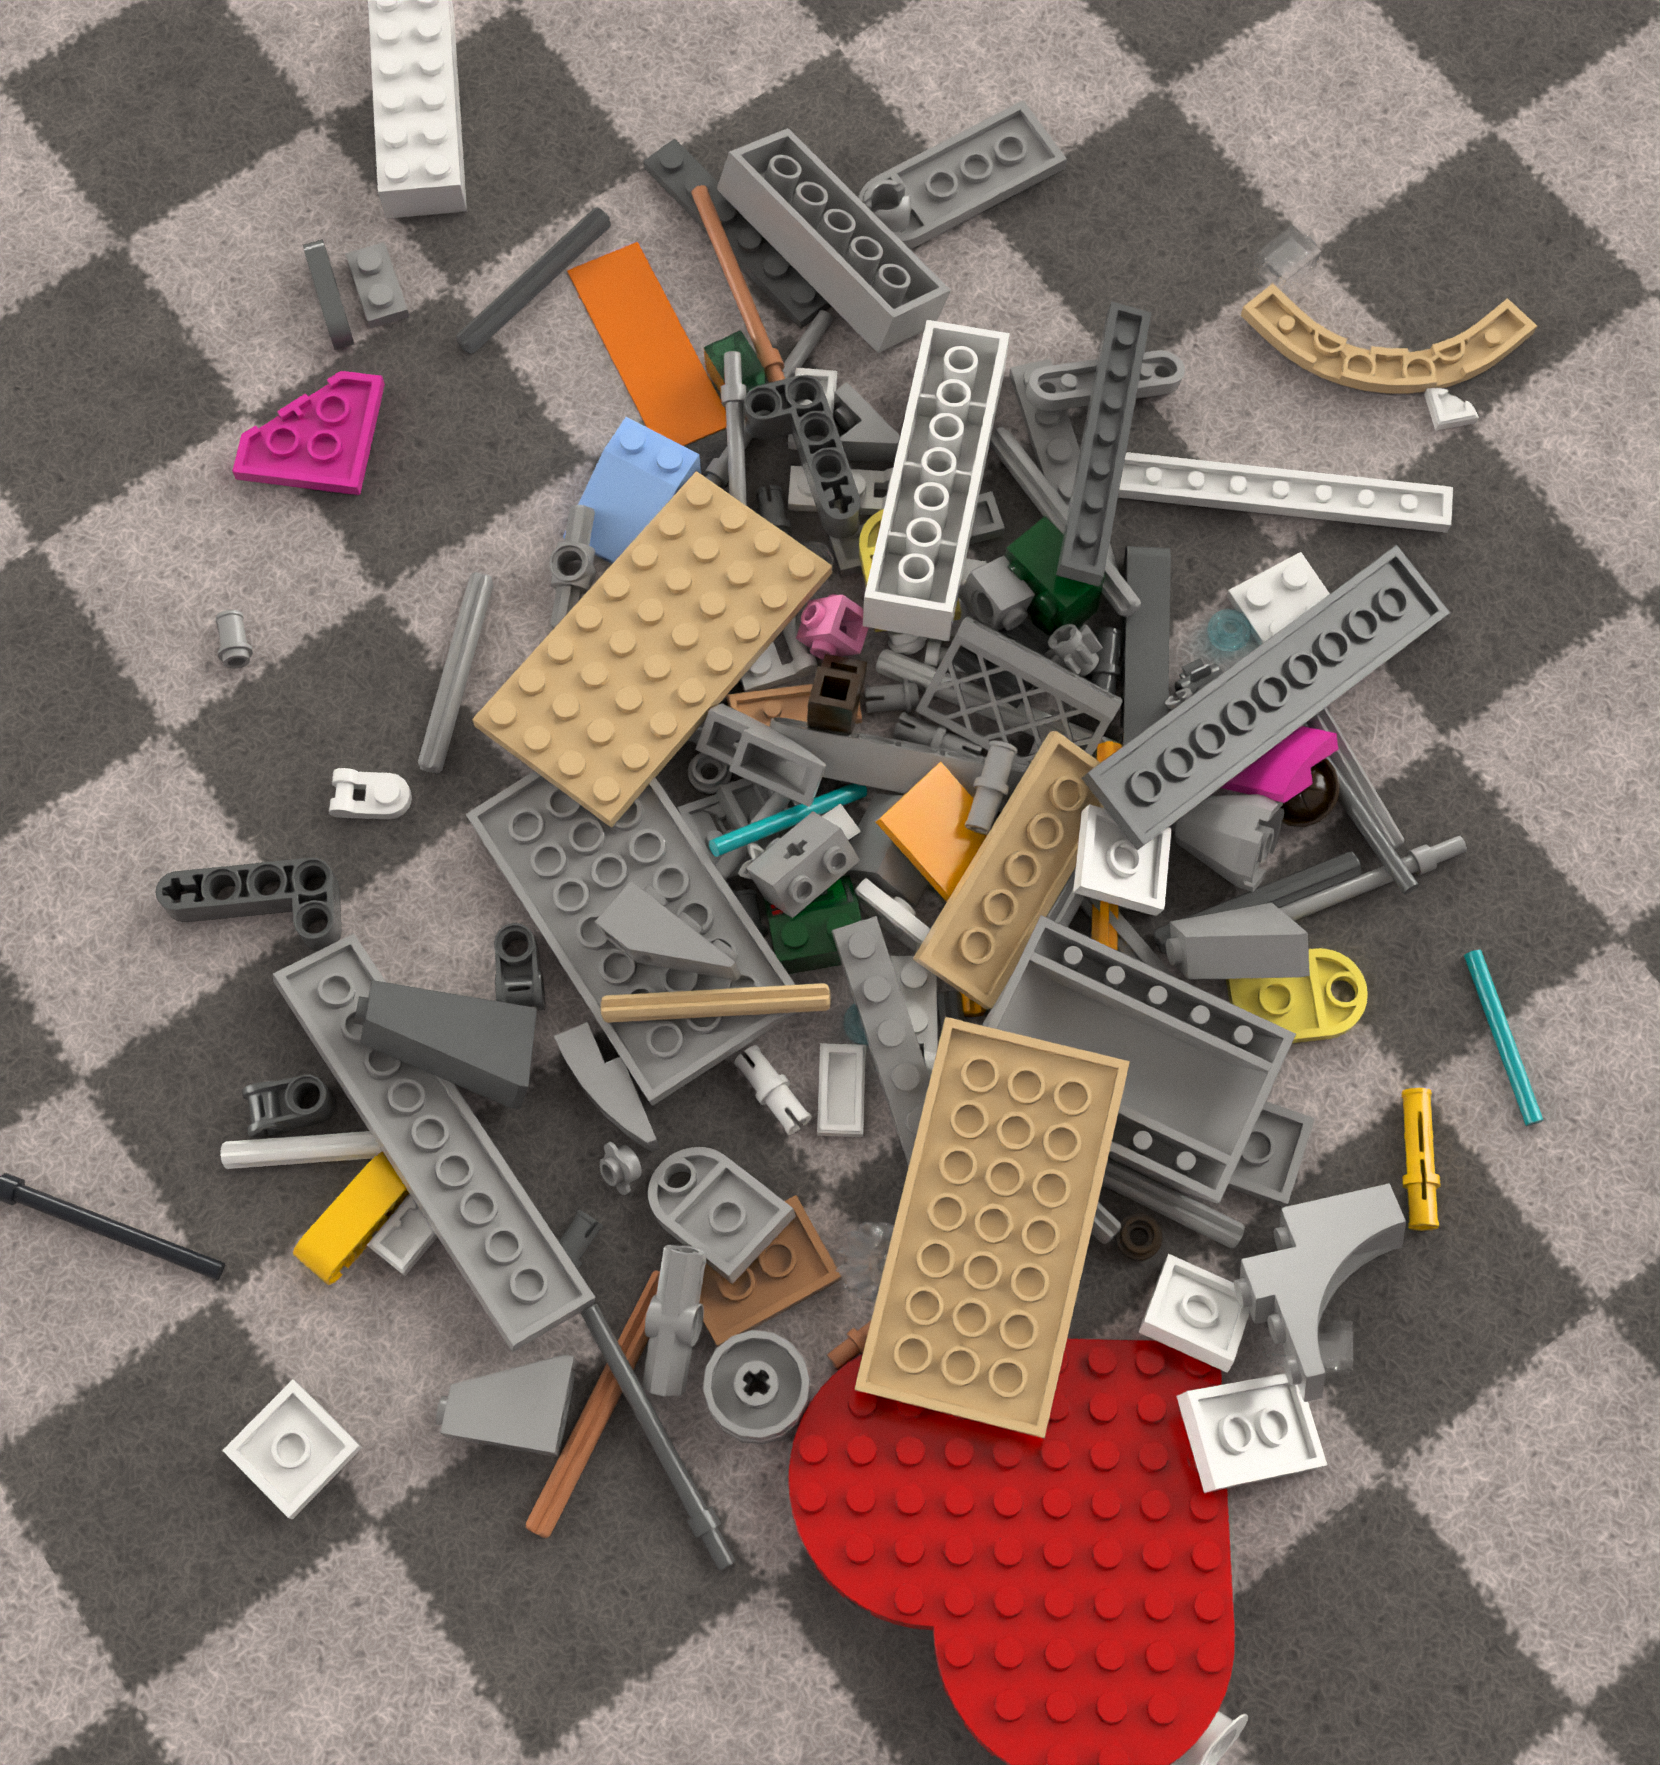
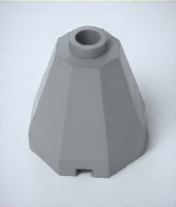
(1232, 835)

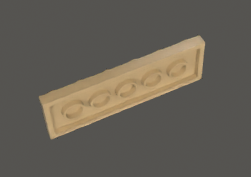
(1012, 875)

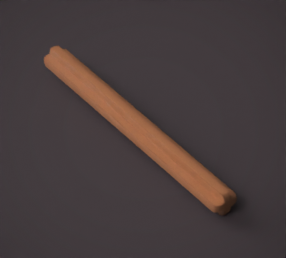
(590, 1423)

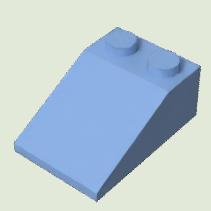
(633, 484)

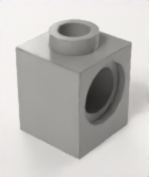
(996, 595)

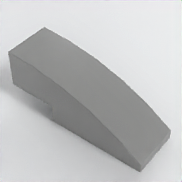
(761, 754)
(606, 1084)

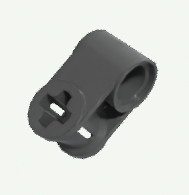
(518, 978)
(278, 1105)

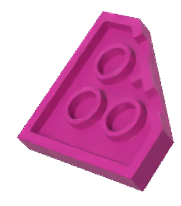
(316, 438)

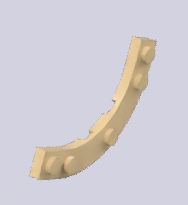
(1386, 368)

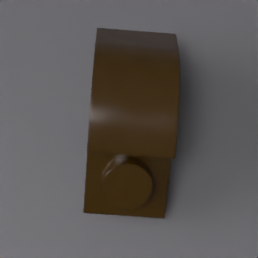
(836, 694)

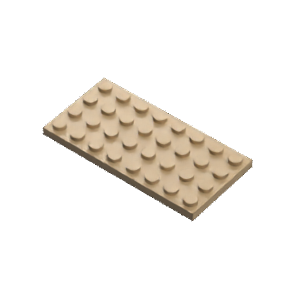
(652, 648)
(993, 1227)

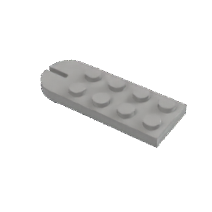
(963, 175)

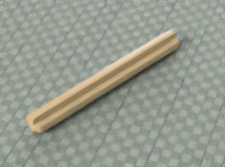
(716, 1002)

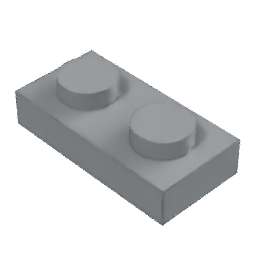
(377, 285)

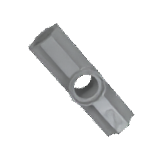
(674, 1320)

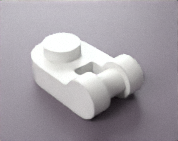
(385, 795)

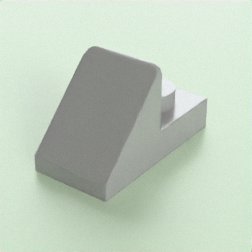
(867, 432)

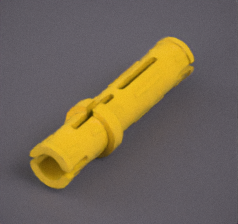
(1420, 1181)

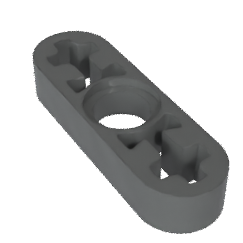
(328, 294)

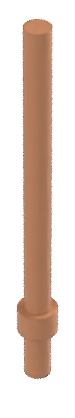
(767, 355)

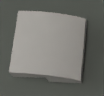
(735, 802)

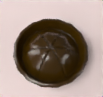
(1316, 800)

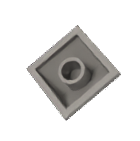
(881, 859)

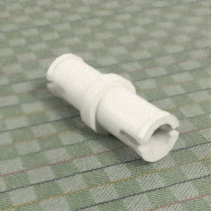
(772, 1089)

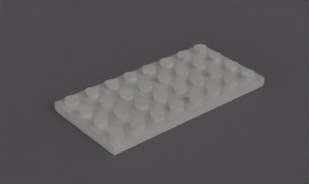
(570, 870)

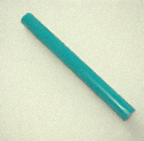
(785, 819)
(1503, 1038)

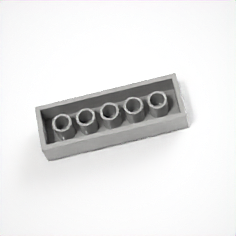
(832, 239)

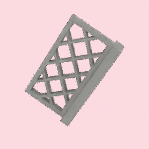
(1026, 666)

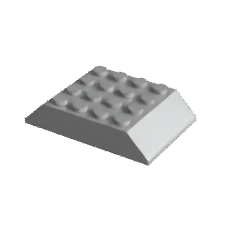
(1193, 1058)

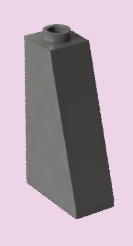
(452, 1036)

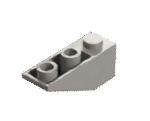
(657, 937)

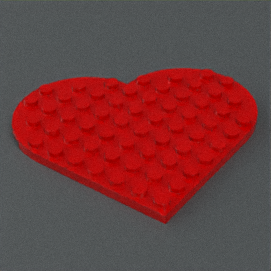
(1060, 1573)

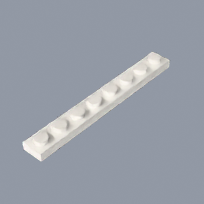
(1286, 492)

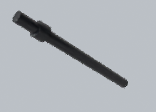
(15, 1191)

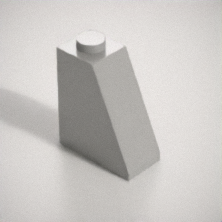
(1239, 944)
(512, 1407)

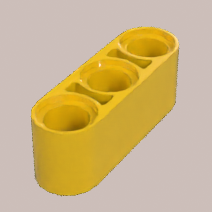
(351, 1219)

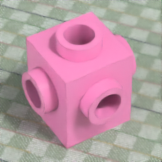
(832, 626)

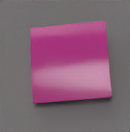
(1287, 766)

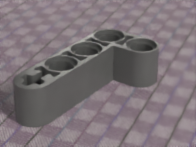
(815, 456)
(248, 897)

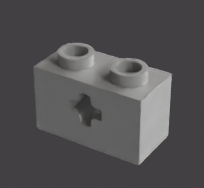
(802, 864)

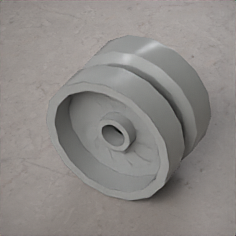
(749, 1359)

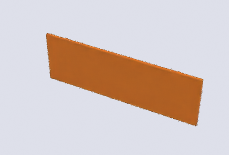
(649, 345)

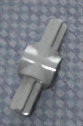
(572, 548)

